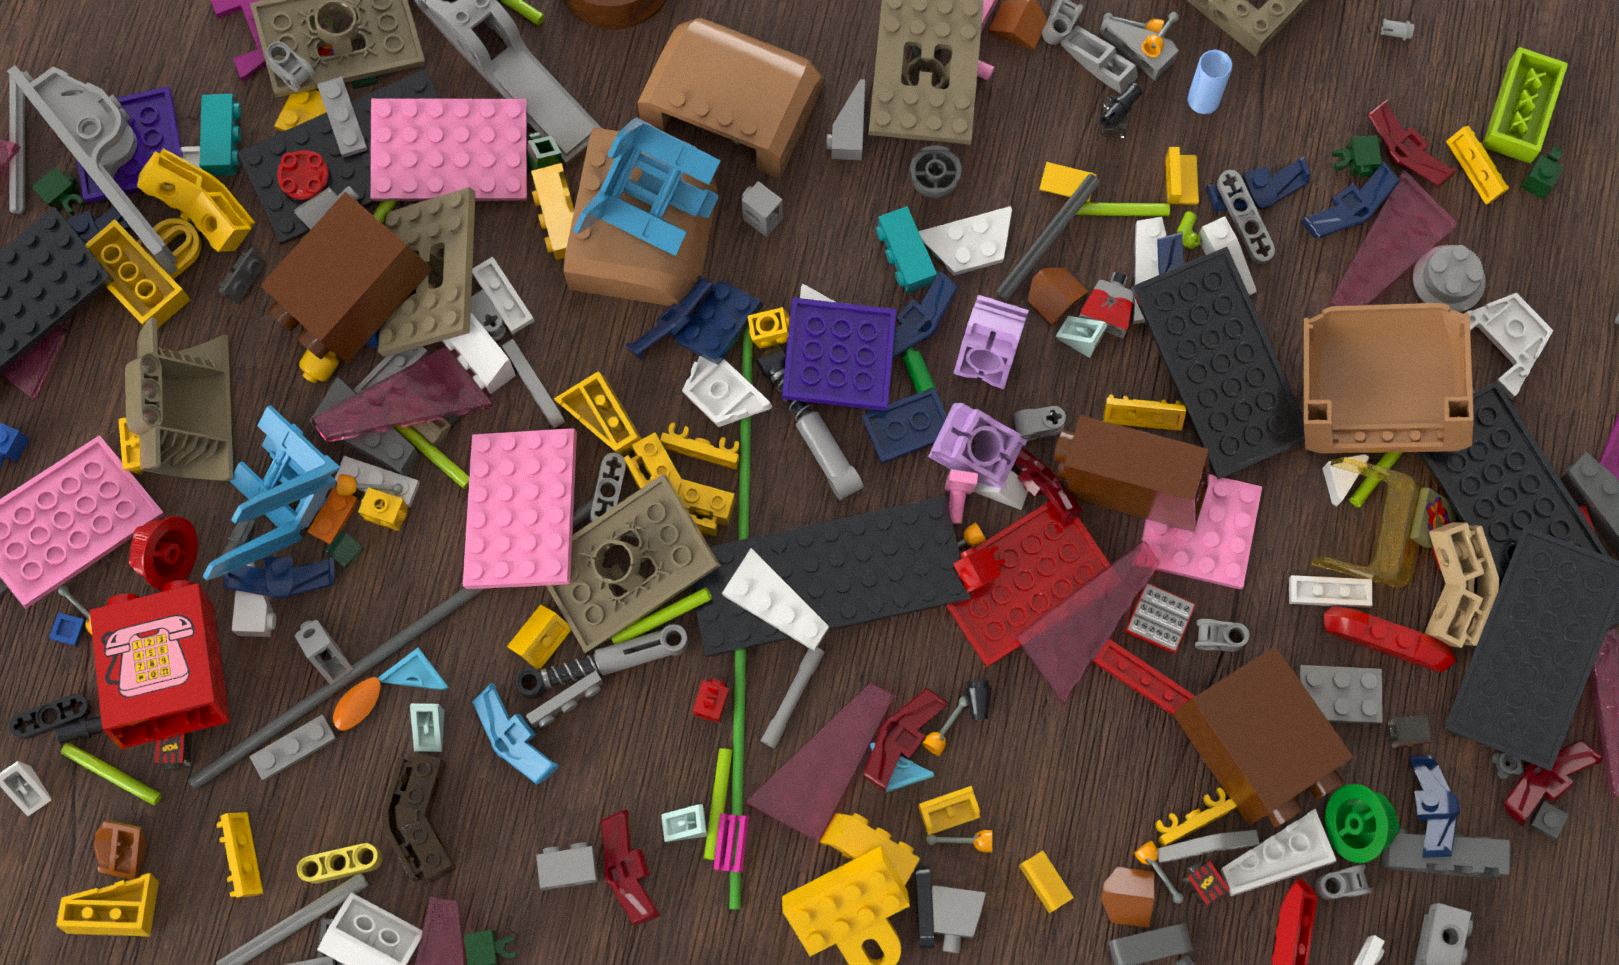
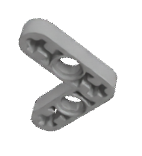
(604, 470)
(1207, 844)

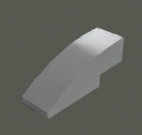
(1100, 59)

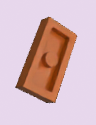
(332, 516)

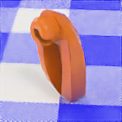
(356, 704)

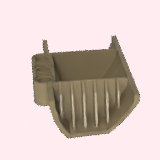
(181, 407)

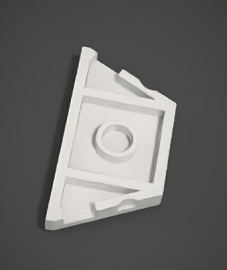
(970, 241)
(723, 392)

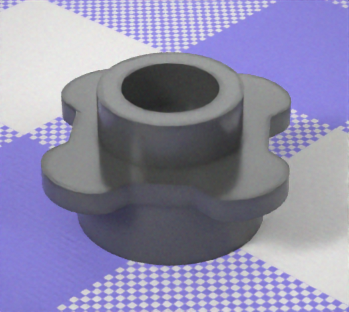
(1503, 770)

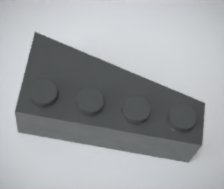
(382, 447)
(1597, 490)
(1470, 856)

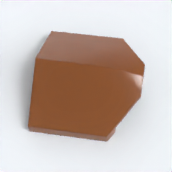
(1019, 22)
(1054, 293)
(119, 849)
(1129, 896)

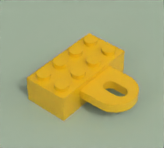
(138, 276)
(850, 908)

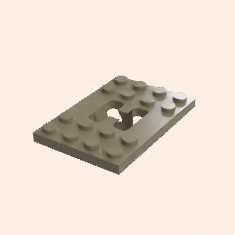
(382, 24)
(926, 110)
(442, 311)
(665, 537)

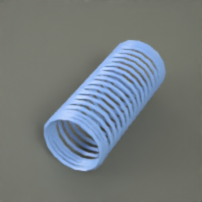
(1209, 84)

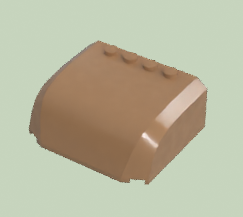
(733, 90)
(620, 264)
(1388, 379)

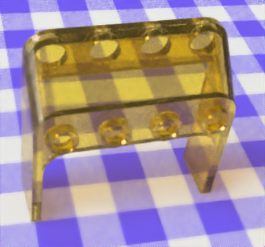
(1395, 549)

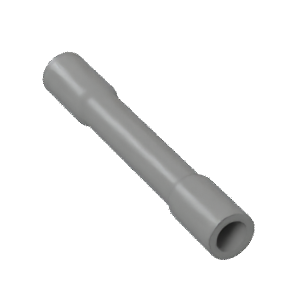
(778, 723)

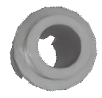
(1397, 29)

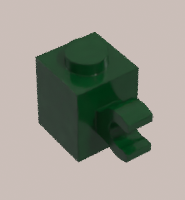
(542, 151)
(1361, 155)
(1543, 174)
(59, 190)
(483, 948)

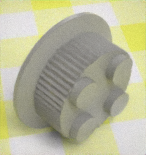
(1449, 277)

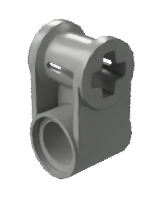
(1062, 16)
(292, 68)
(487, 314)
(1036, 423)
(1218, 635)
(1347, 882)

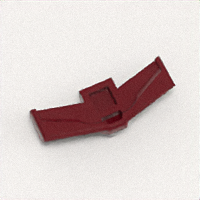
(1408, 147)
(1040, 480)
(901, 736)
(1552, 784)
(626, 869)

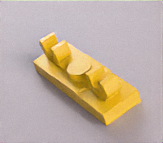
(1477, 164)
(1144, 413)
(701, 448)
(1195, 819)
(240, 854)

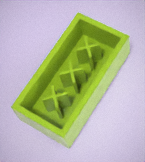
(1524, 105)

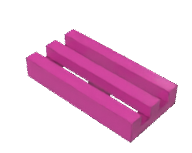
(721, 843)

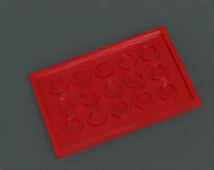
(1040, 570)

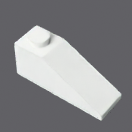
(1220, 235)
(253, 614)

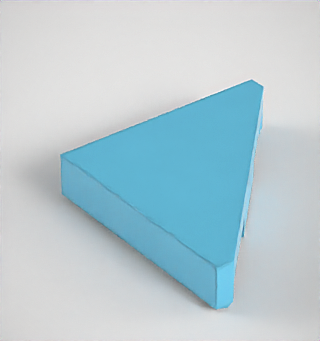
(414, 671)
(906, 773)

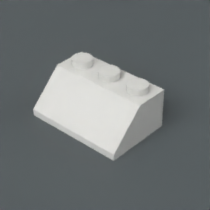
(482, 356)
(369, 935)

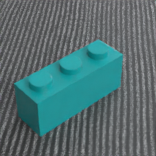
(220, 134)
(906, 250)

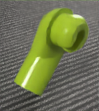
(1189, 237)

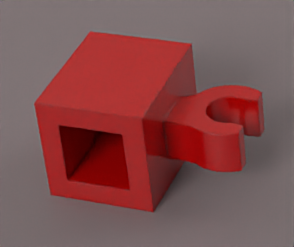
(978, 567)
(711, 700)

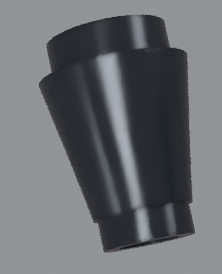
(978, 698)

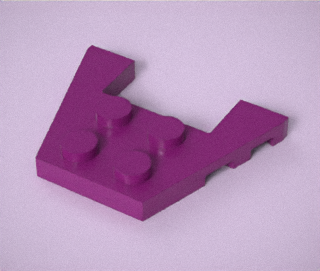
(251, 61)

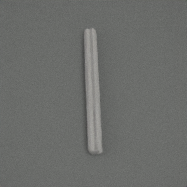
(17, 136)
(295, 921)

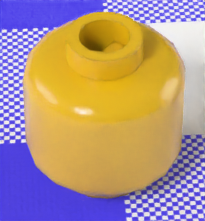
(318, 369)

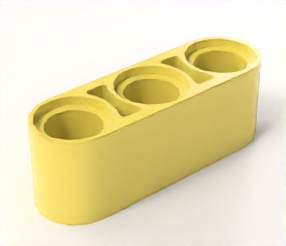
(326, 863)

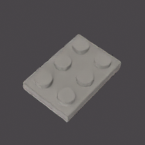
(1345, 692)

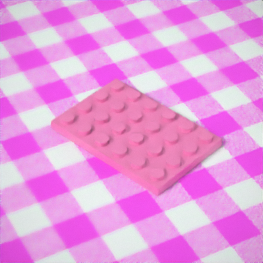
(446, 146)
(520, 509)
(69, 520)

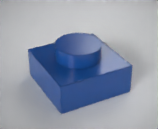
(67, 629)

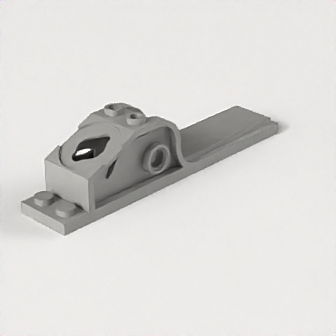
(514, 71)
(97, 136)

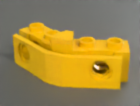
(198, 197)
(696, 497)

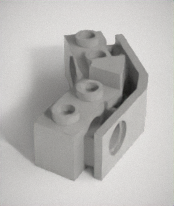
(1432, 947)

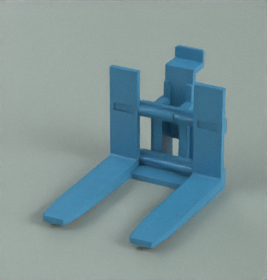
(657, 186)
(303, 476)

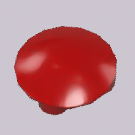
(302, 174)

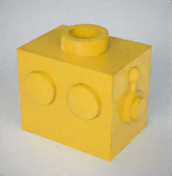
(769, 327)
(390, 515)

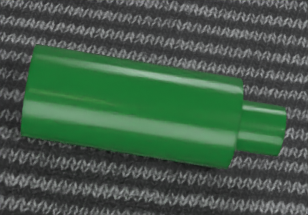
(917, 370)

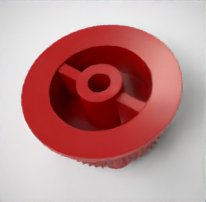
(164, 550)

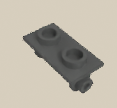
(247, 270)

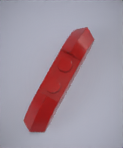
(1388, 638)
(1295, 925)

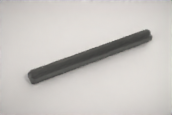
(1048, 237)

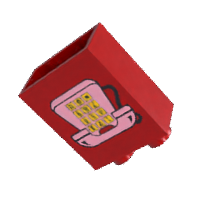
(158, 664)

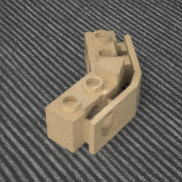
(1462, 557)

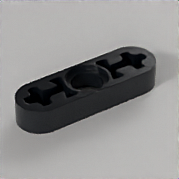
(34, 730)
(924, 907)

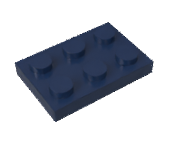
(718, 322)
(906, 425)

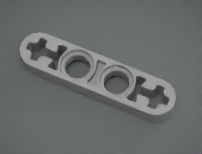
(1248, 215)
(533, 384)

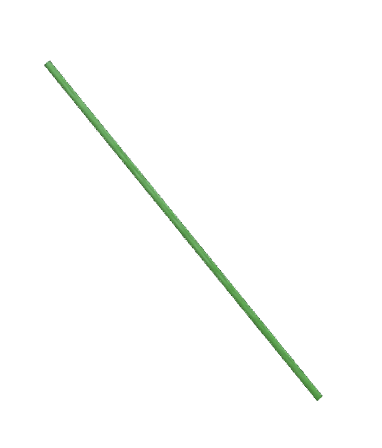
(740, 656)

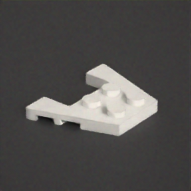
(1516, 333)

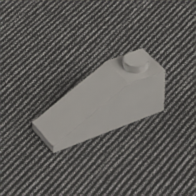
(1129, 42)
(847, 129)

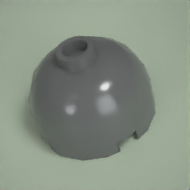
(935, 171)

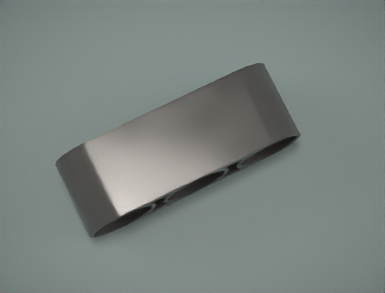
(1151, 945)

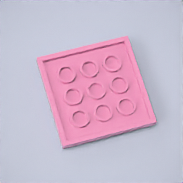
(1221, 539)

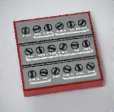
(1160, 618)

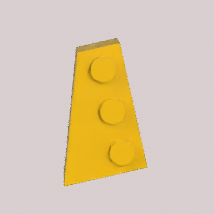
(556, 206)
(601, 412)
(855, 839)
(112, 910)

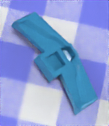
(511, 737)

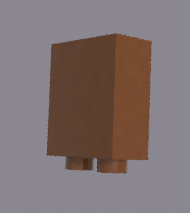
(343, 280)
(1134, 472)
(1265, 739)

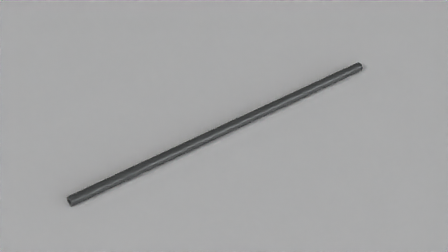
(359, 669)

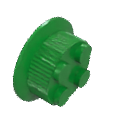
(1360, 823)

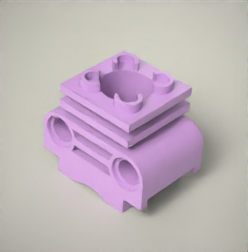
(990, 341)
(994, 445)

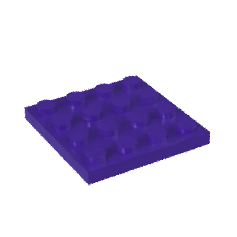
(155, 127)
(839, 354)

